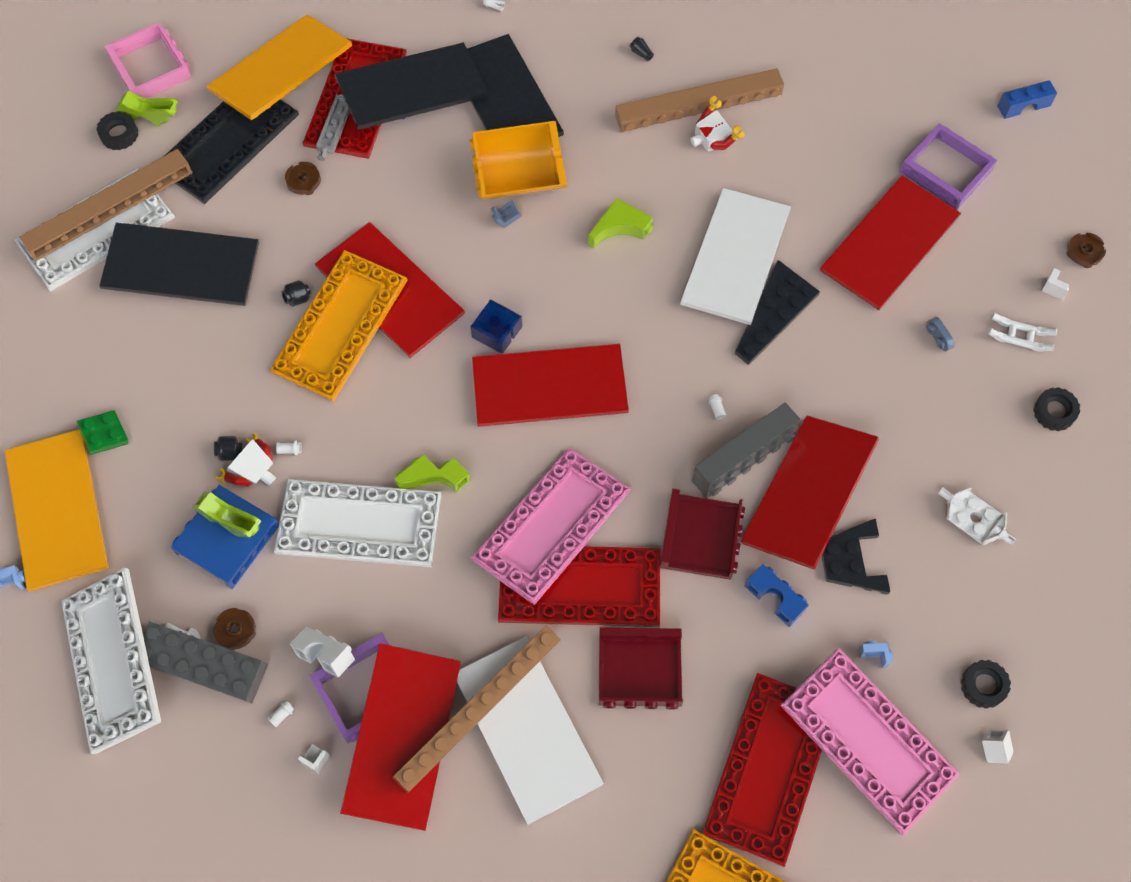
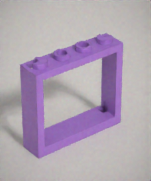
(936, 185)
(321, 676)

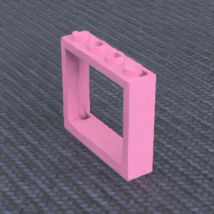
(141, 39)

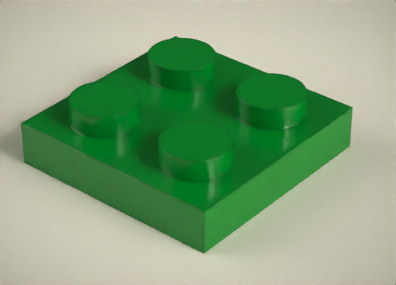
(102, 432)

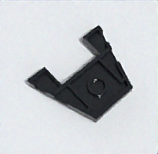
(844, 559)

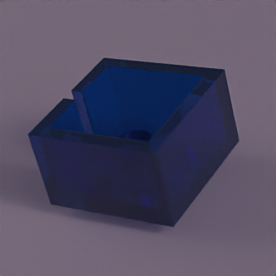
(496, 326)

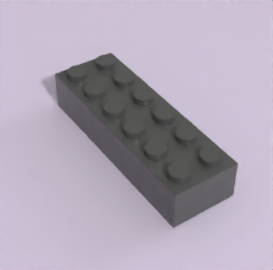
(746, 450)
(203, 662)

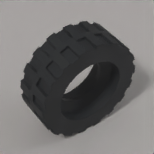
(116, 119)
(1065, 398)
(997, 673)

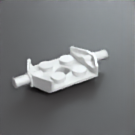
(991, 524)

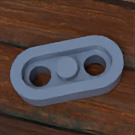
(940, 333)

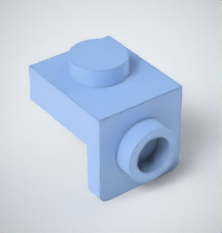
(12, 574)
(875, 649)

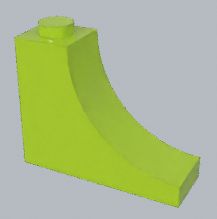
(621, 220)

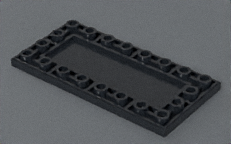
(411, 85)
(511, 89)
(226, 144)
(179, 264)

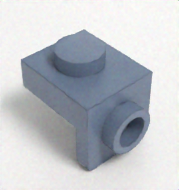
(506, 214)

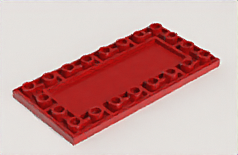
(352, 141)
(890, 242)
(421, 307)
(549, 385)
(810, 491)
(595, 589)
(403, 710)
(764, 777)

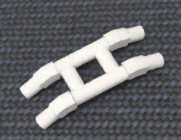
(1031, 331)

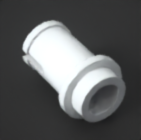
(494, 4)
(717, 407)
(289, 447)
(281, 713)

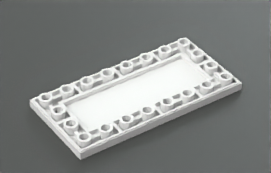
(94, 245)
(736, 256)
(358, 523)
(110, 661)
(532, 738)

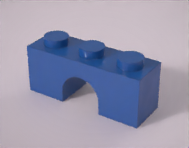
(1039, 95)
(765, 581)

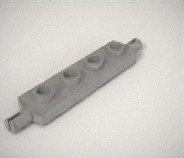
(333, 127)

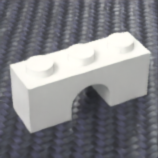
(331, 654)

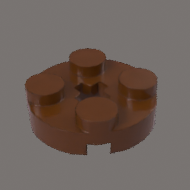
(303, 186)
(1084, 258)
(224, 625)

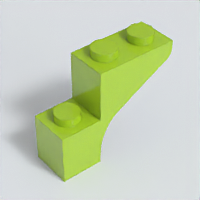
(154, 110)
(424, 472)
(231, 518)

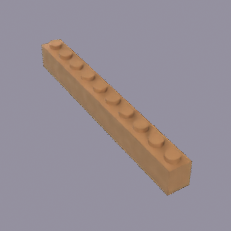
(696, 99)
(105, 205)
(476, 708)

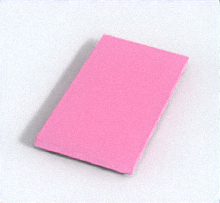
(551, 525)
(870, 740)

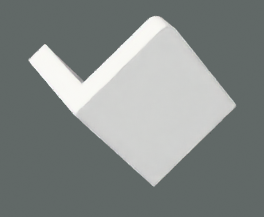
(1054, 286)
(997, 746)
(315, 759)

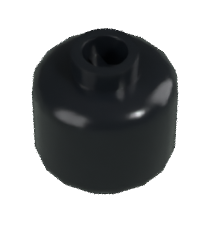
(295, 293)
(227, 448)

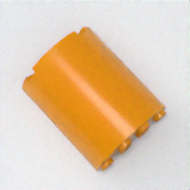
(517, 160)

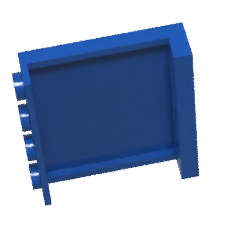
(218, 549)

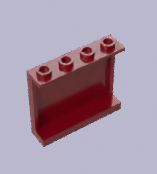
(702, 536)
(640, 667)

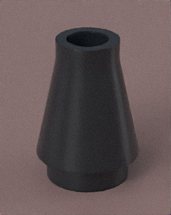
(640, 48)

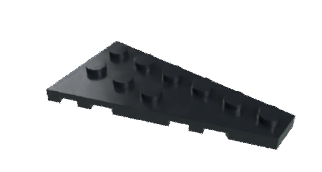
(779, 305)

